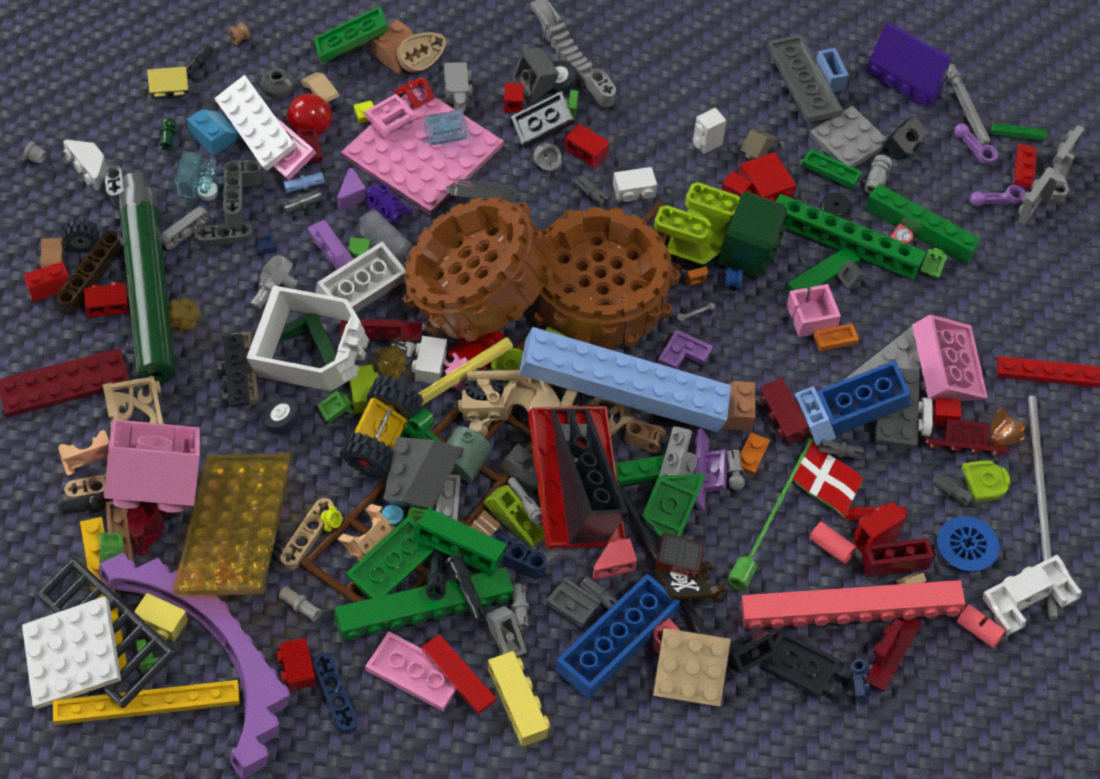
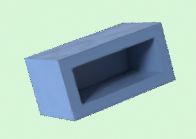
(833, 69)

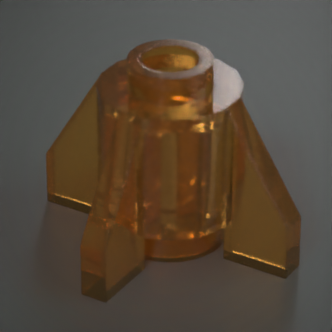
(1005, 429)

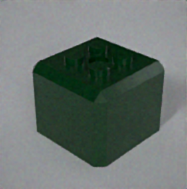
(753, 234)

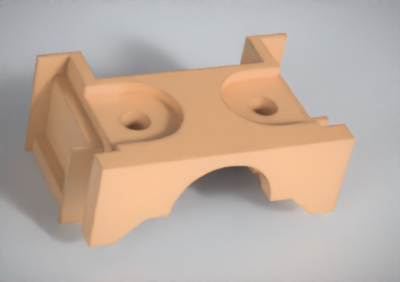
(75, 458)
(362, 545)

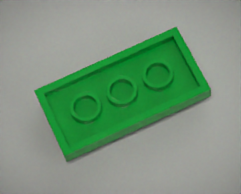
(351, 34)
(390, 561)

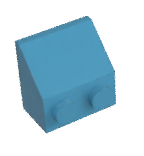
(212, 130)

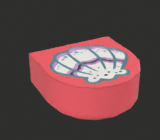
(902, 234)

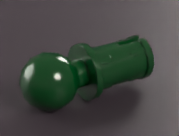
(167, 133)

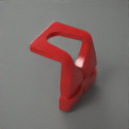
(411, 96)

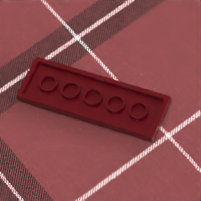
(61, 382)

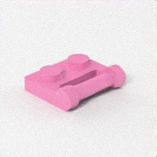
(386, 111)

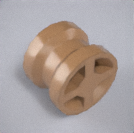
(239, 33)

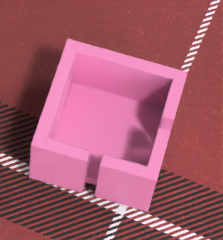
(817, 313)

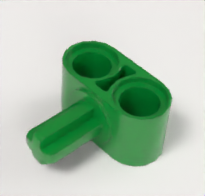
(419, 426)

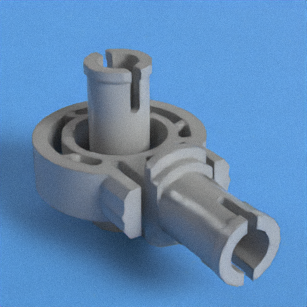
(273, 273)

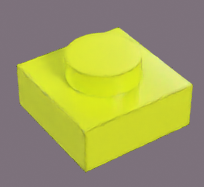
(360, 109)

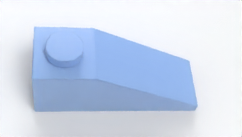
(815, 415)

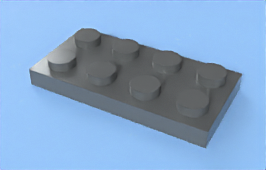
(902, 426)

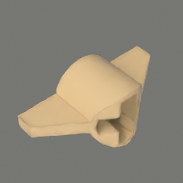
(480, 426)

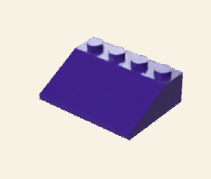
(909, 65)

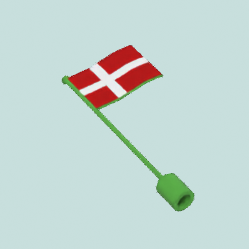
(820, 477)

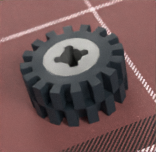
(79, 235)

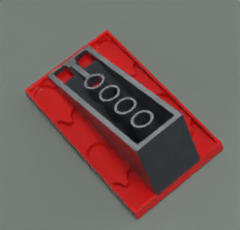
(576, 476)

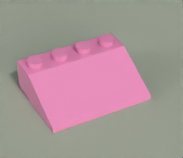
(949, 359)

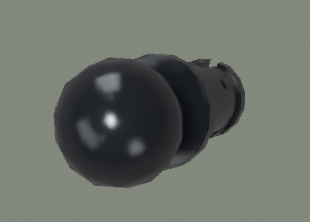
(94, 501)

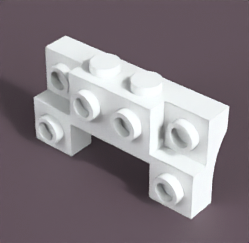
(1028, 588)

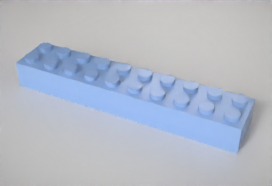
(625, 379)

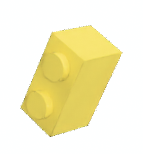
(168, 81)
(162, 616)

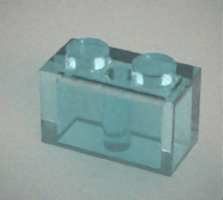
(445, 127)

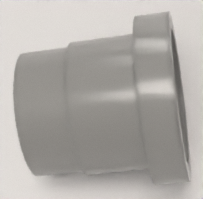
(34, 153)

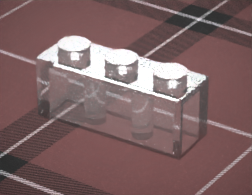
(378, 229)

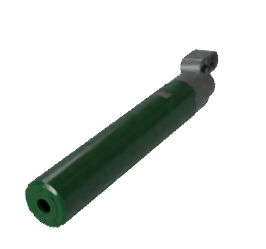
(144, 273)

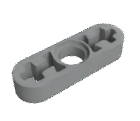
(184, 227)

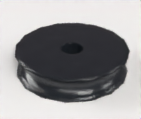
(842, 204)

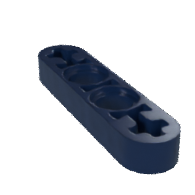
(335, 693)

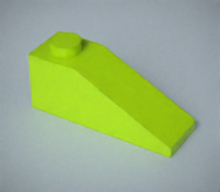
(510, 512)

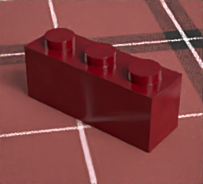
(784, 411)
(897, 557)

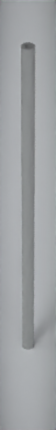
(1041, 494)

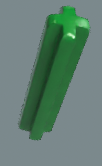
(1019, 131)

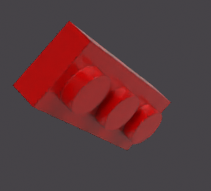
(1025, 166)

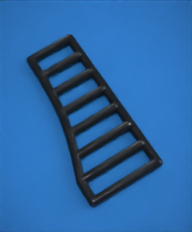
(128, 614)

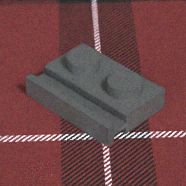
(573, 602)

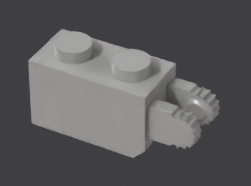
(456, 84)

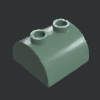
(474, 455)

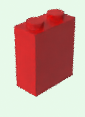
(768, 177)

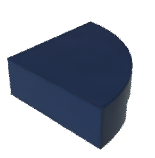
(266, 245)

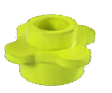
(331, 518)

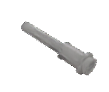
(529, 504)

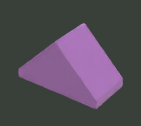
(352, 191)

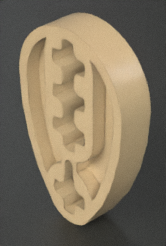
(424, 59)

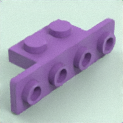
(330, 244)
(713, 465)

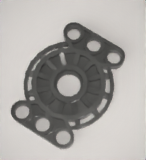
(483, 190)

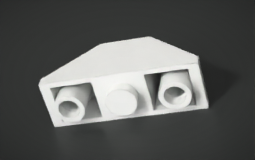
(86, 160)

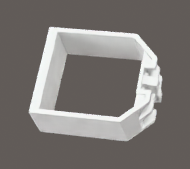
(272, 324)

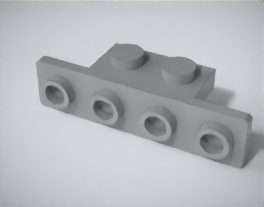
(677, 459)

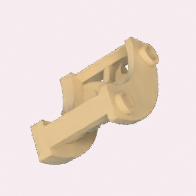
(118, 400)

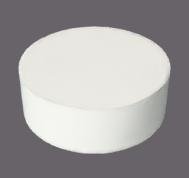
(211, 194)

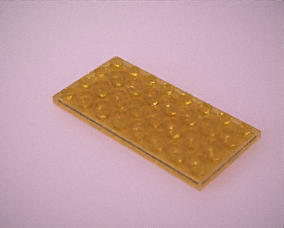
(233, 525)

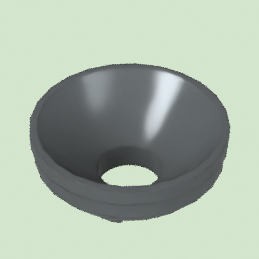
(277, 88)

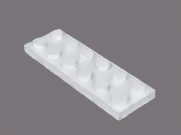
(255, 123)

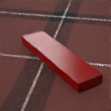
(459, 674)

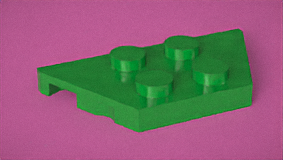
(672, 502)

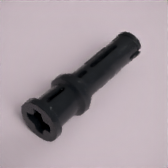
(462, 578)
(436, 579)

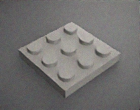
(848, 138)

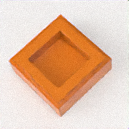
(696, 276)

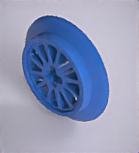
(971, 525)

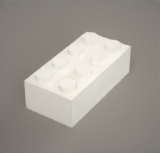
(364, 278)

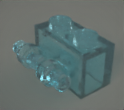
(190, 173)

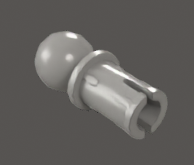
(736, 481)

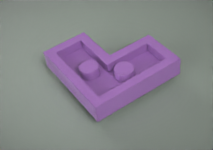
(682, 346)

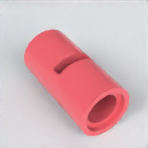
(833, 542)
(981, 626)

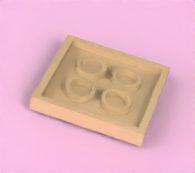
(691, 667)

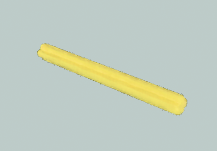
(461, 372)

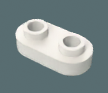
(925, 420)

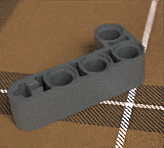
(236, 176)

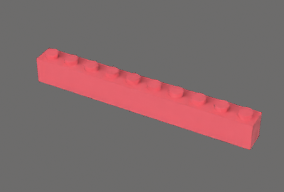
(852, 604)

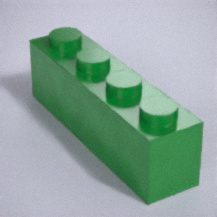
(456, 538)

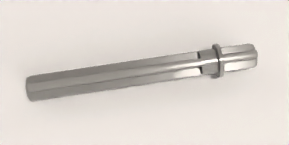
(955, 80)

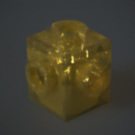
(184, 313)
(391, 361)

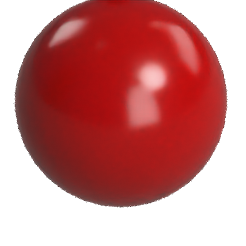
(309, 112)

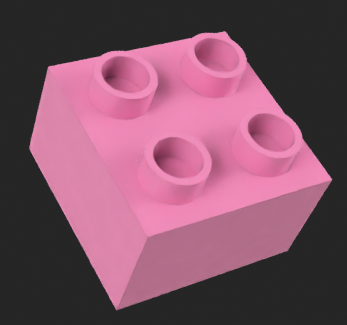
(152, 465)

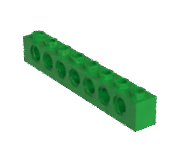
(859, 240)

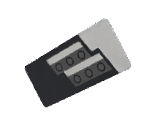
(405, 346)

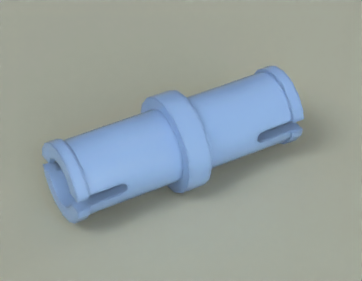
(304, 182)

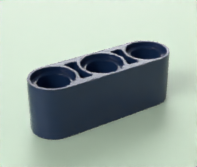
(528, 557)

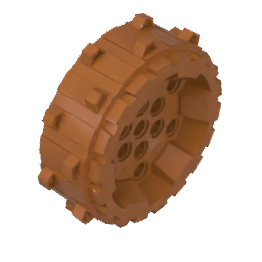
(594, 256)
(478, 268)

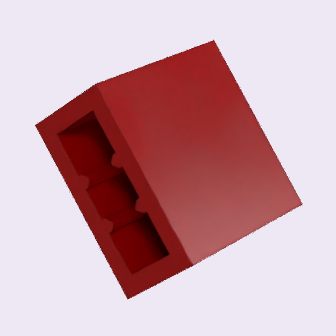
(880, 527)

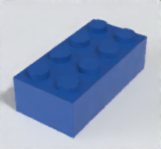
(865, 397)

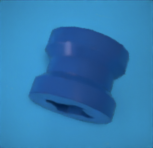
(733, 278)

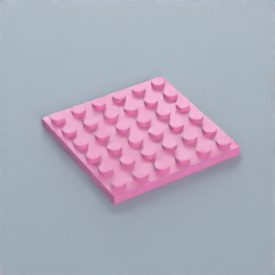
(414, 167)

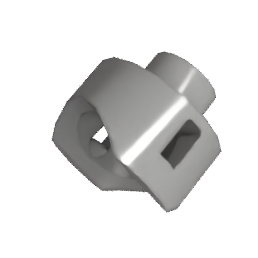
(547, 156)

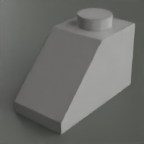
(505, 631)

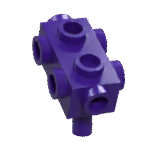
(386, 203)

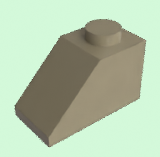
(757, 144)

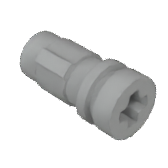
(879, 170)

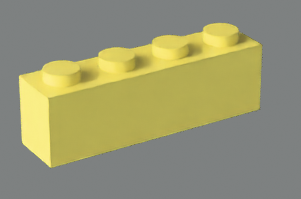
(518, 698)

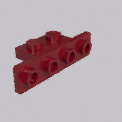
(388, 329)
(966, 434)
(891, 651)

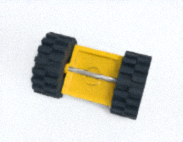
(383, 420)

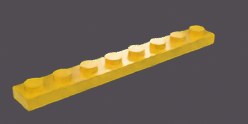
(90, 534)
(147, 702)

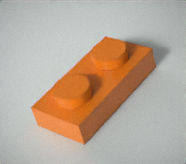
(835, 337)
(753, 453)

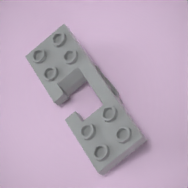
(1044, 188)

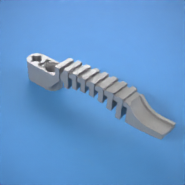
(594, 79)

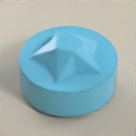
(394, 514)

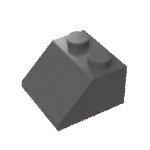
(535, 73)

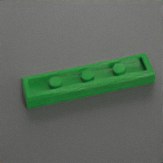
(823, 272)

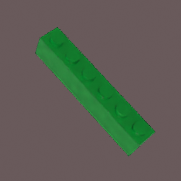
(923, 224)

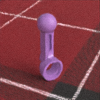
(962, 131)
(978, 198)

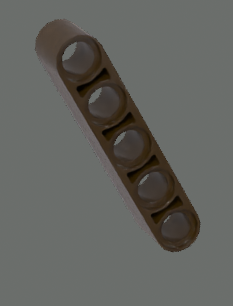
(89, 272)

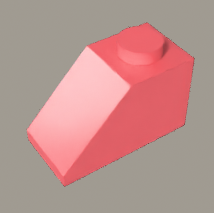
(616, 559)

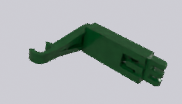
(312, 323)

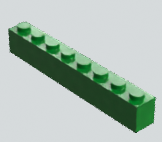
(415, 606)

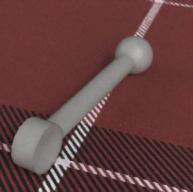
(681, 317)

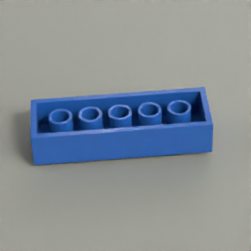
(616, 637)

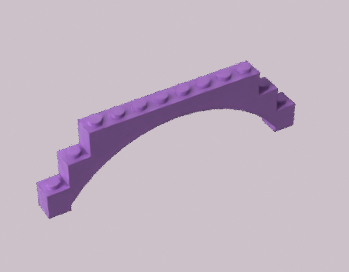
(259, 682)

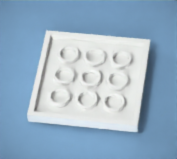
(71, 652)

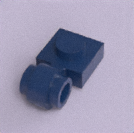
(862, 689)

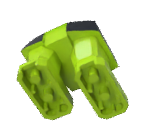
(701, 231)

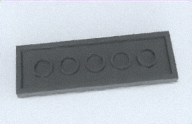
(804, 78)

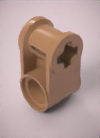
(644, 435)

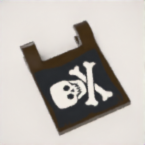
(686, 587)

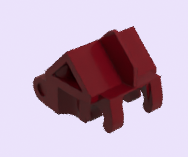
(145, 525)

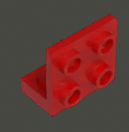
(473, 348)

